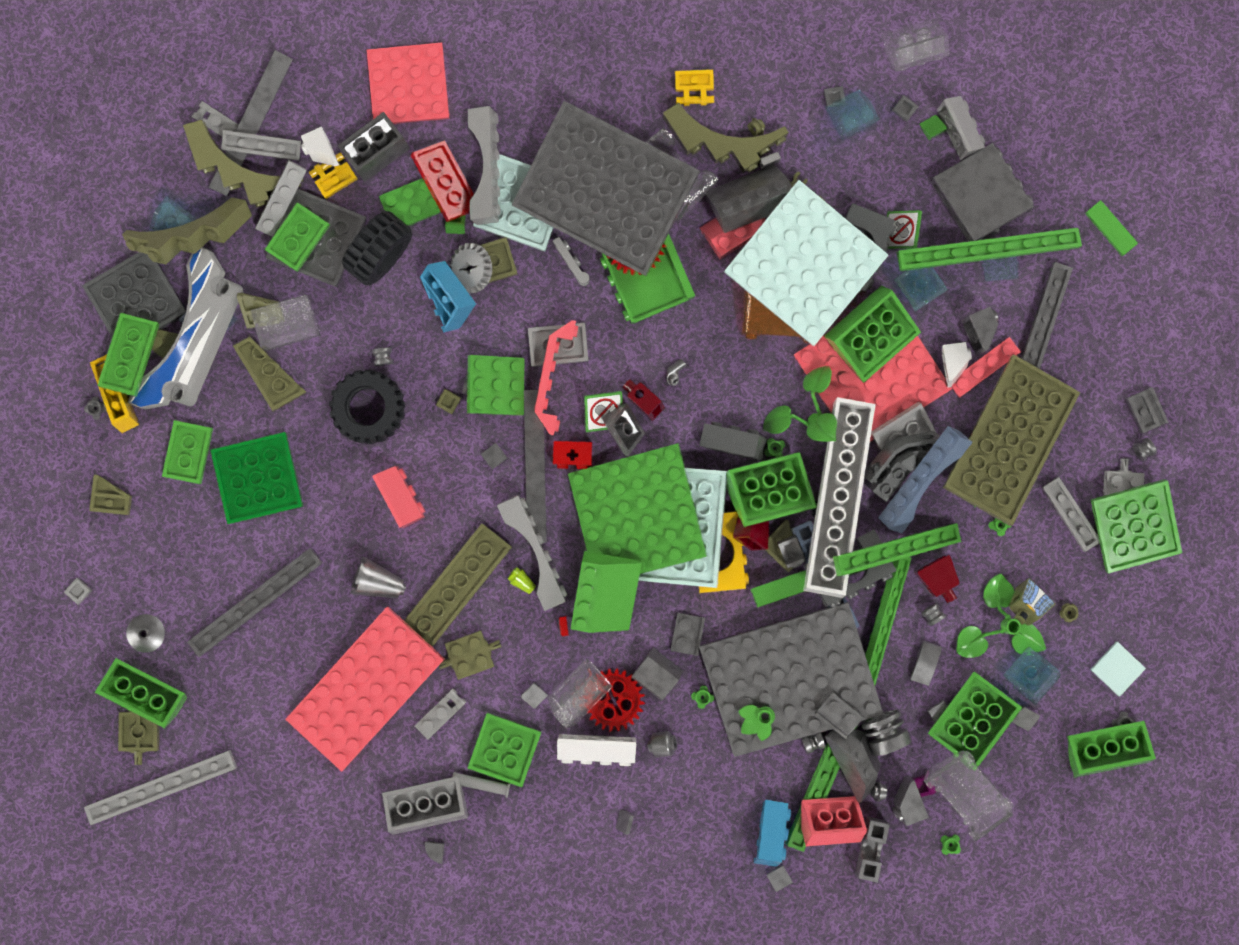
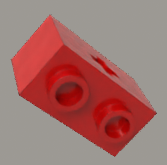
(562, 448)

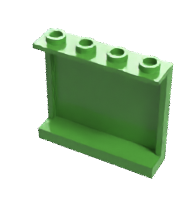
(651, 294)

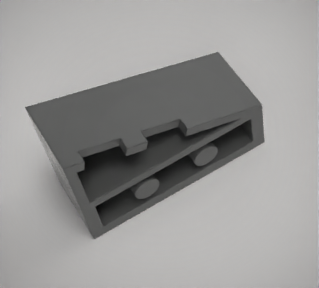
(733, 441)

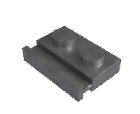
(1146, 410)
(687, 634)
(839, 715)

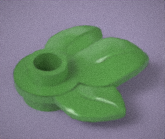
(755, 723)

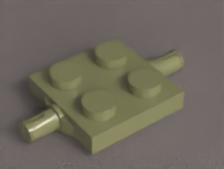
(469, 654)
(137, 735)

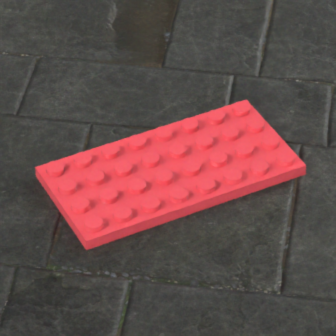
(365, 688)

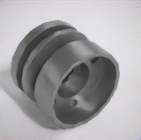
(886, 734)

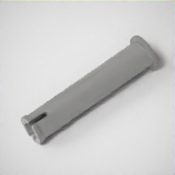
(483, 784)

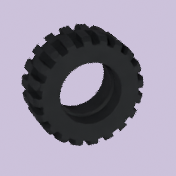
(377, 248)
(349, 388)

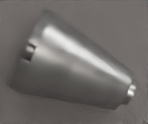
(376, 581)

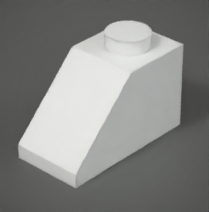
(319, 147)
(955, 361)

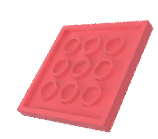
(408, 83)

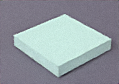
(1117, 668)

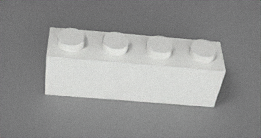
(596, 748)

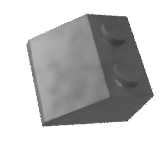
(981, 329)
(908, 803)

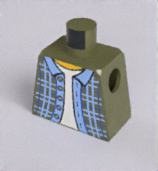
(1029, 603)

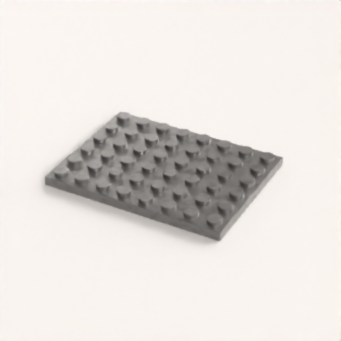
(605, 188)
(792, 672)

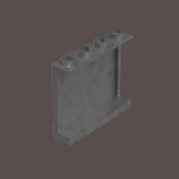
(982, 193)

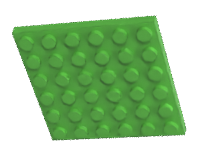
(640, 509)

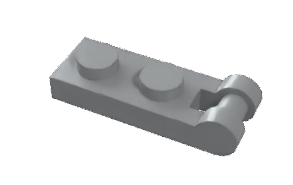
(216, 121)
(572, 262)
(440, 714)

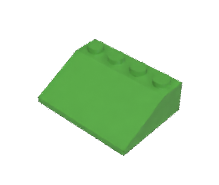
(873, 333)
(770, 489)
(605, 593)
(975, 718)

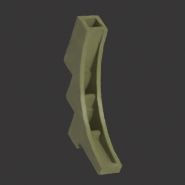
(744, 150)
(208, 156)
(190, 237)

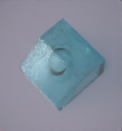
(852, 114)
(169, 215)
(920, 286)
(1032, 675)

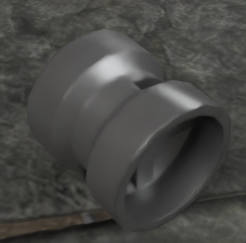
(813, 742)

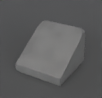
(534, 695)
(1026, 718)
(624, 821)

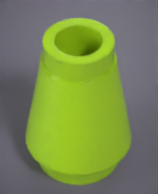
(521, 580)

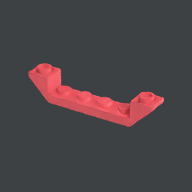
(566, 332)

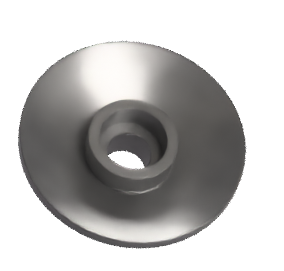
(153, 628)

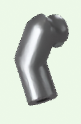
(673, 372)

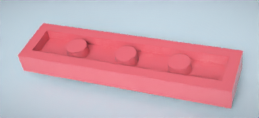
(985, 366)

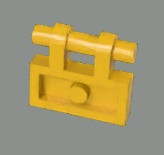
(694, 81)
(334, 180)

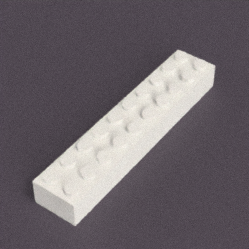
(839, 496)

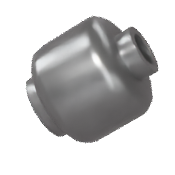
(662, 744)

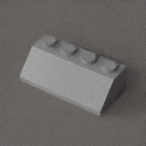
(424, 805)

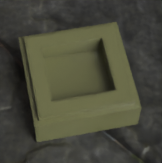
(448, 401)

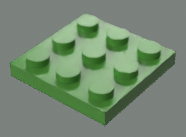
(495, 385)
(504, 749)

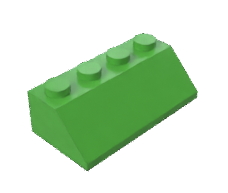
(141, 693)
(1110, 749)

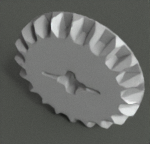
(472, 255)

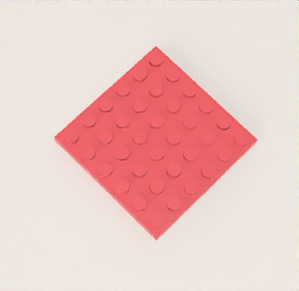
(894, 388)

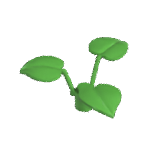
(819, 426)
(999, 594)

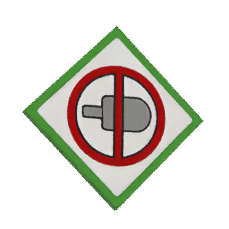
(906, 230)
(598, 406)

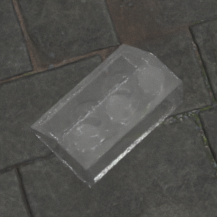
(916, 44)
(285, 323)
(578, 694)

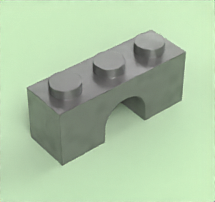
(869, 856)

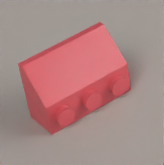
(725, 243)
(399, 496)
(832, 821)

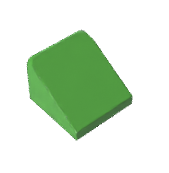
(933, 127)
(456, 226)

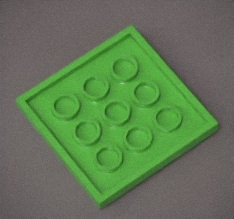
(1136, 526)

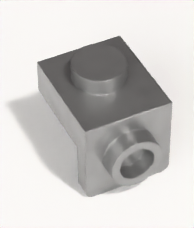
(791, 552)

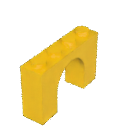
(733, 575)

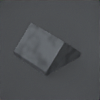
(624, 428)
(657, 674)

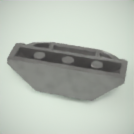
(855, 761)

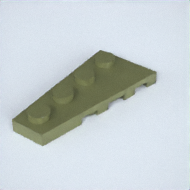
(269, 377)

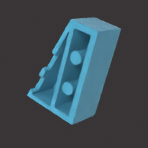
(448, 294)
(772, 833)

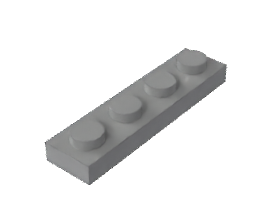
(261, 145)
(280, 198)
(1071, 514)

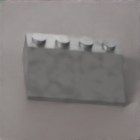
(748, 197)

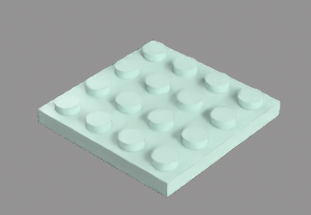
(512, 221)

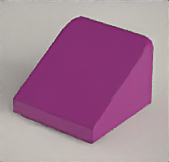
(922, 787)

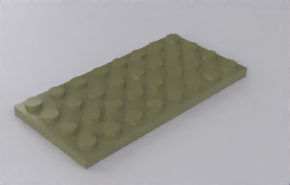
(1012, 440)

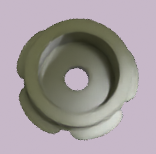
(758, 125)
(1069, 617)

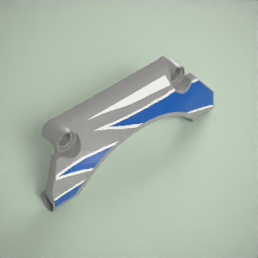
(207, 317)

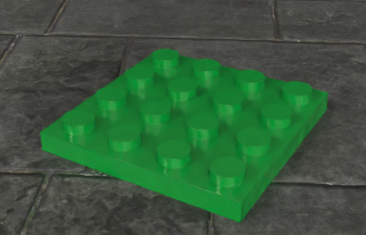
(256, 478)

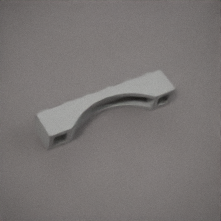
(484, 203)
(515, 515)

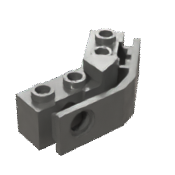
(897, 468)

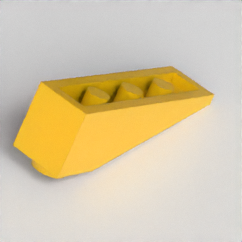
(116, 403)

